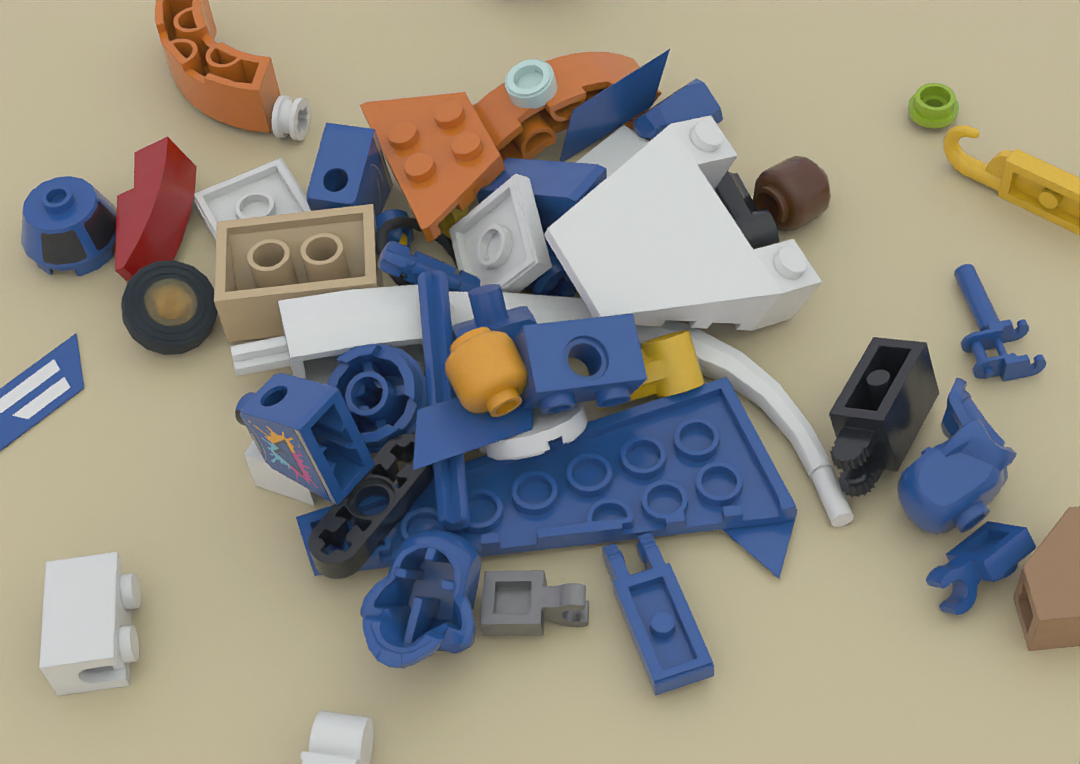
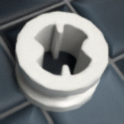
(291, 117)

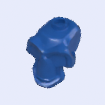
(960, 476)
(423, 600)

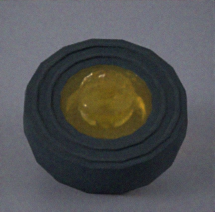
(169, 307)

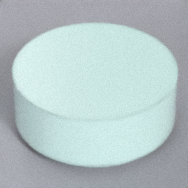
(531, 83)

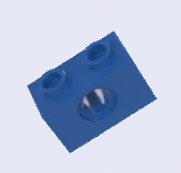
(606, 347)

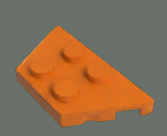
(435, 153)

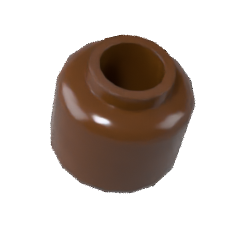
(793, 192)

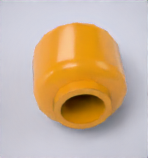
(486, 372)

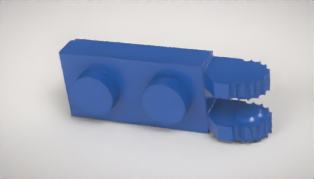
(658, 618)

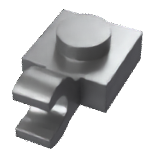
(521, 601)

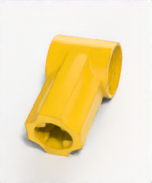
(669, 366)

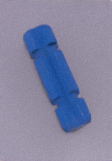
(397, 260)

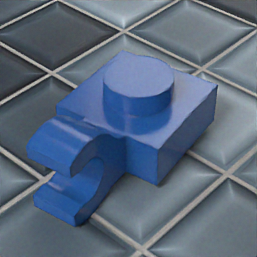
(984, 555)

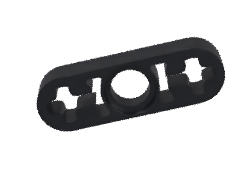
(369, 530)

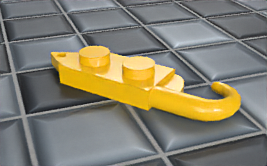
(1020, 180)

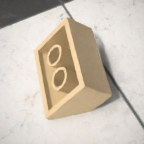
(289, 259)

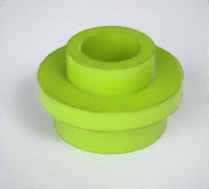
(933, 106)

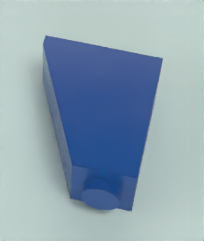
(554, 184)

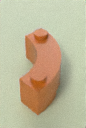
(212, 75)
(528, 131)

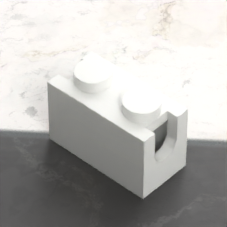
(88, 624)

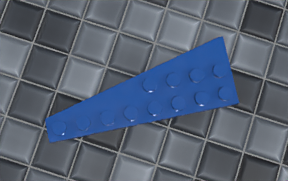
(643, 470)

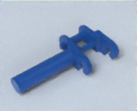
(993, 334)

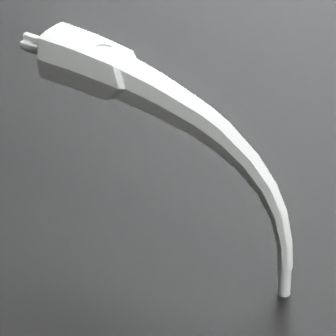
(332, 323)

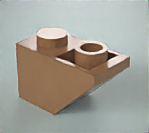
(1050, 588)

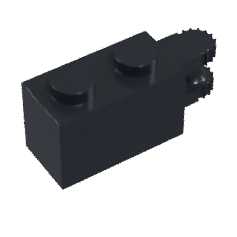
(881, 411)

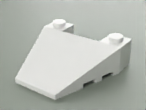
(667, 246)

